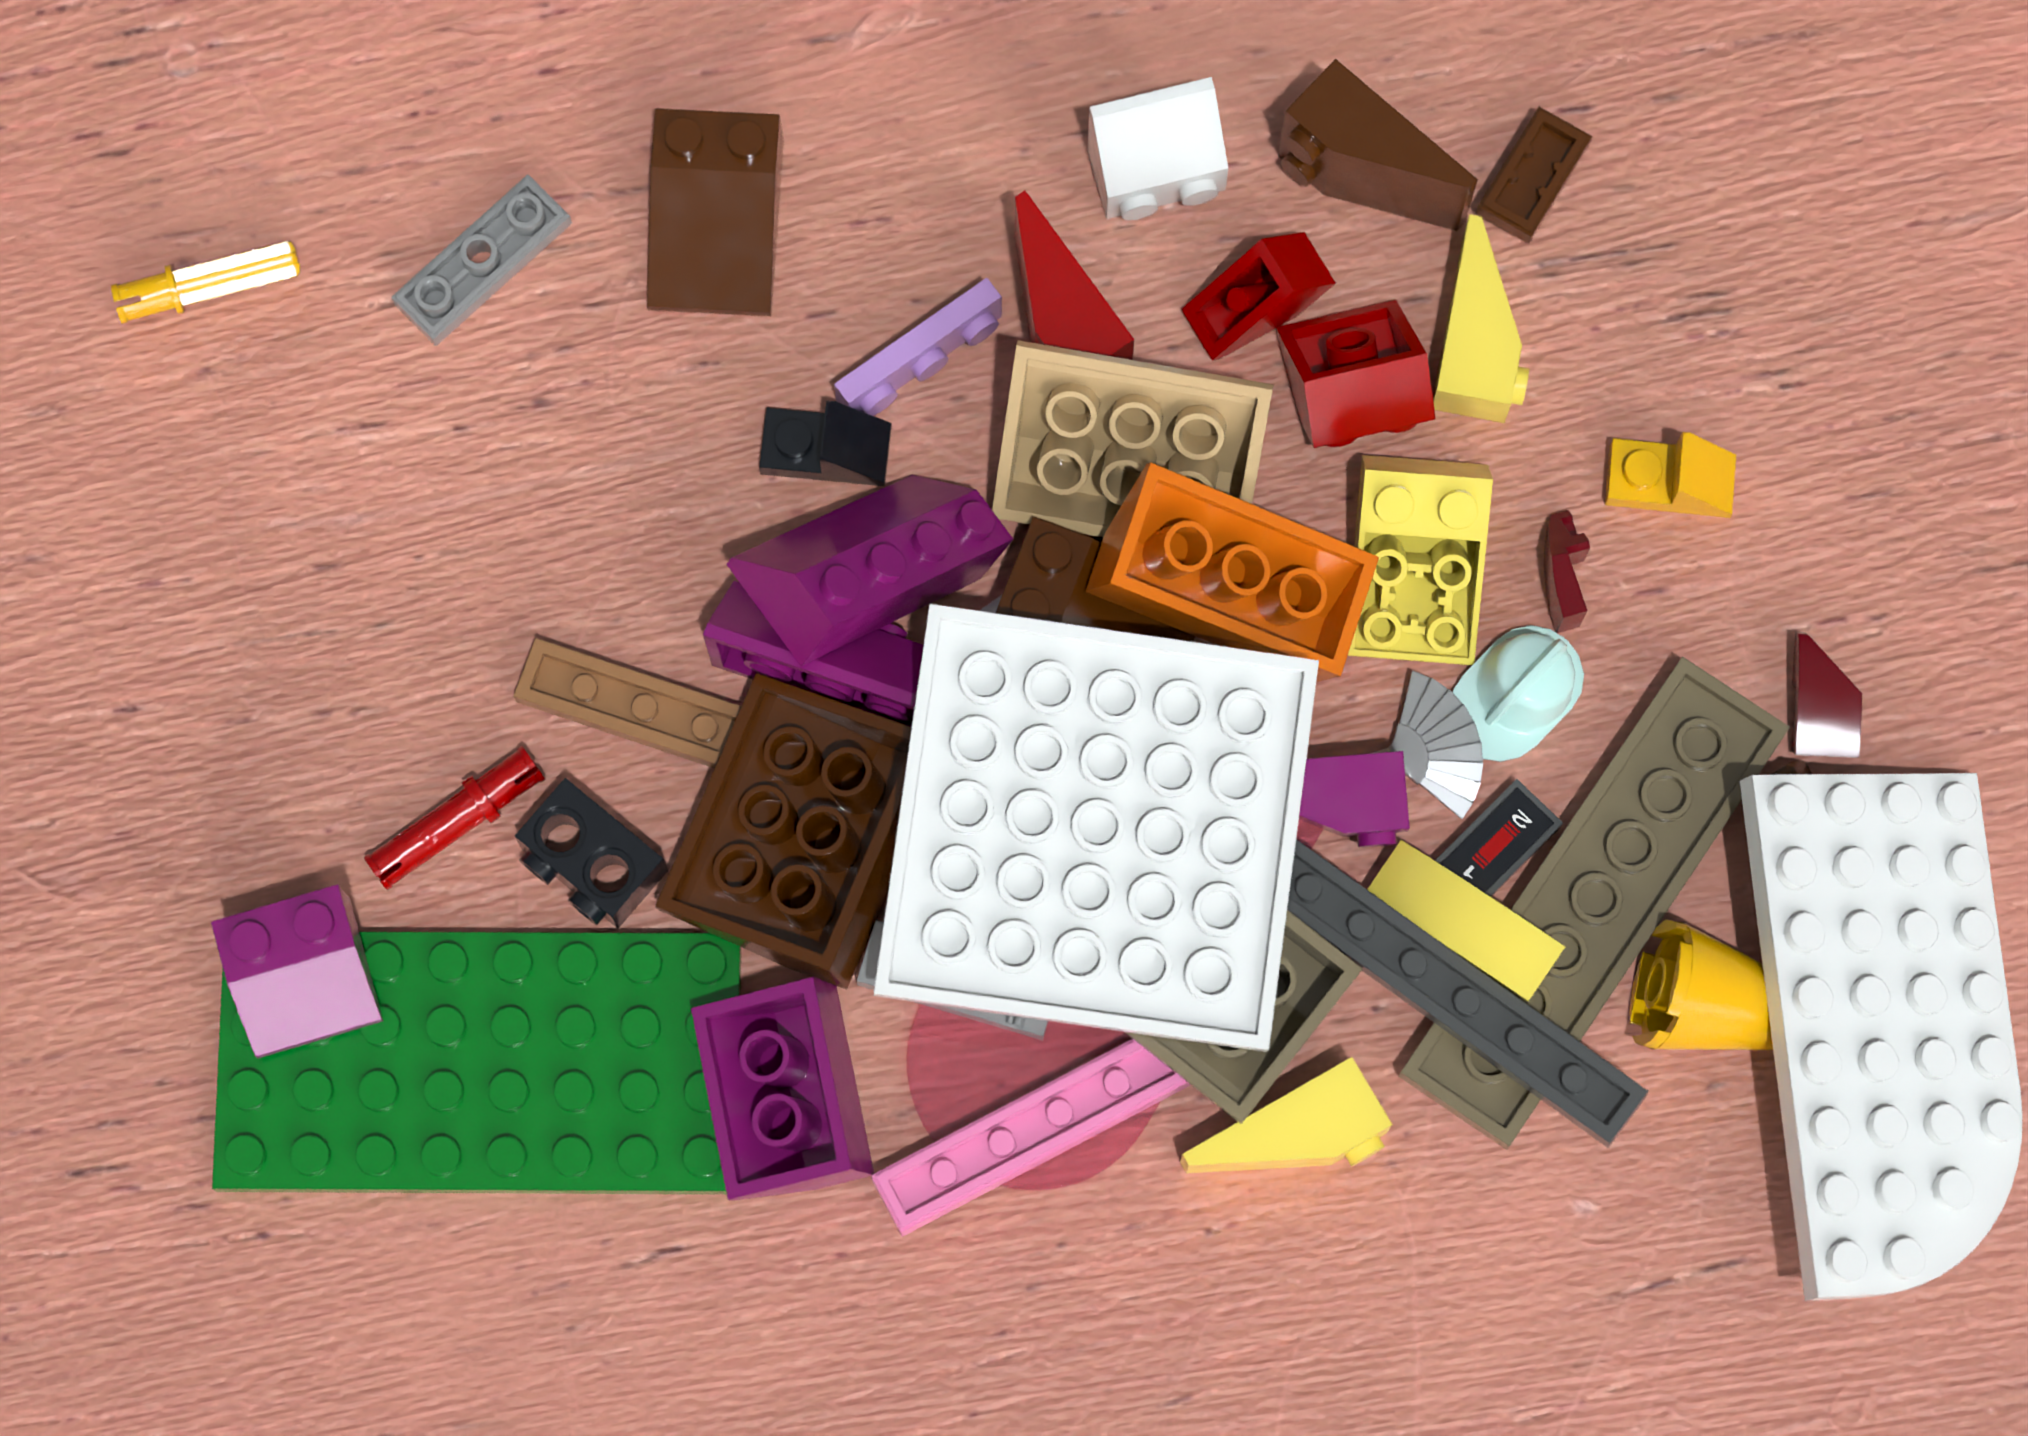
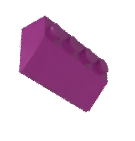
(870, 563)
(870, 673)

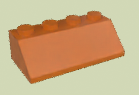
(1232, 572)

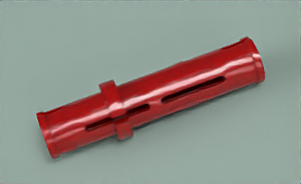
(454, 817)

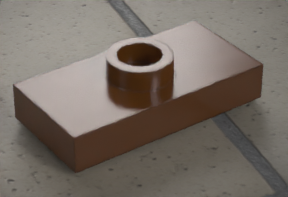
(1534, 175)

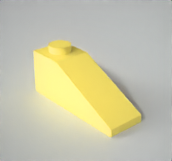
(1481, 341)
(1305, 1128)

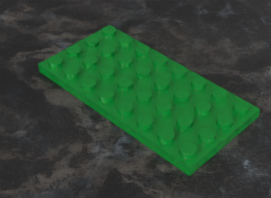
(490, 1072)

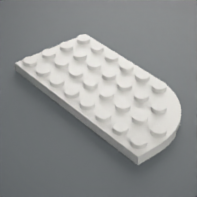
(1884, 1021)

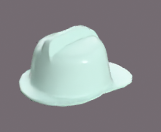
(1520, 690)

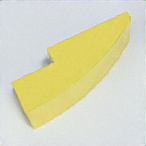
(1466, 920)

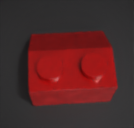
(1357, 374)

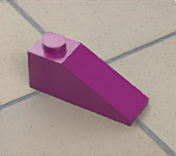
(1357, 796)

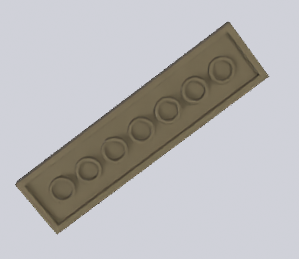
(1614, 876)

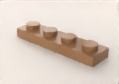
(626, 703)

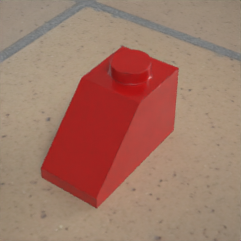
(1258, 293)

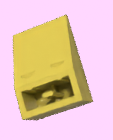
(1431, 547)

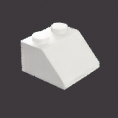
(1158, 149)

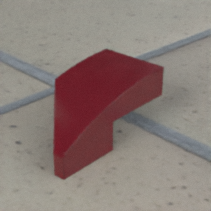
(1561, 551)
(1825, 704)

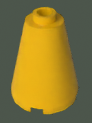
(1699, 994)

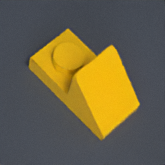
(1671, 477)

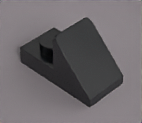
(826, 446)

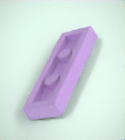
(921, 350)

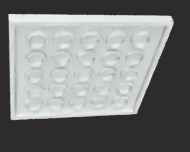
(1097, 828)

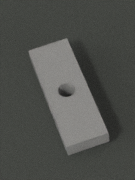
(455, 286)

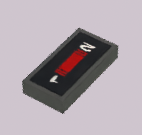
(1501, 839)

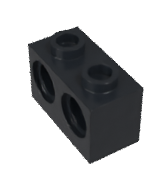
(600, 844)

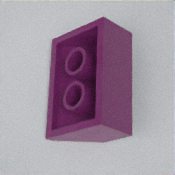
(782, 1090)

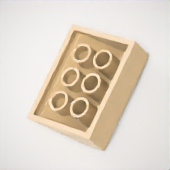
(1093, 421)

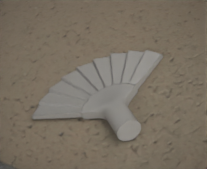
(1439, 744)

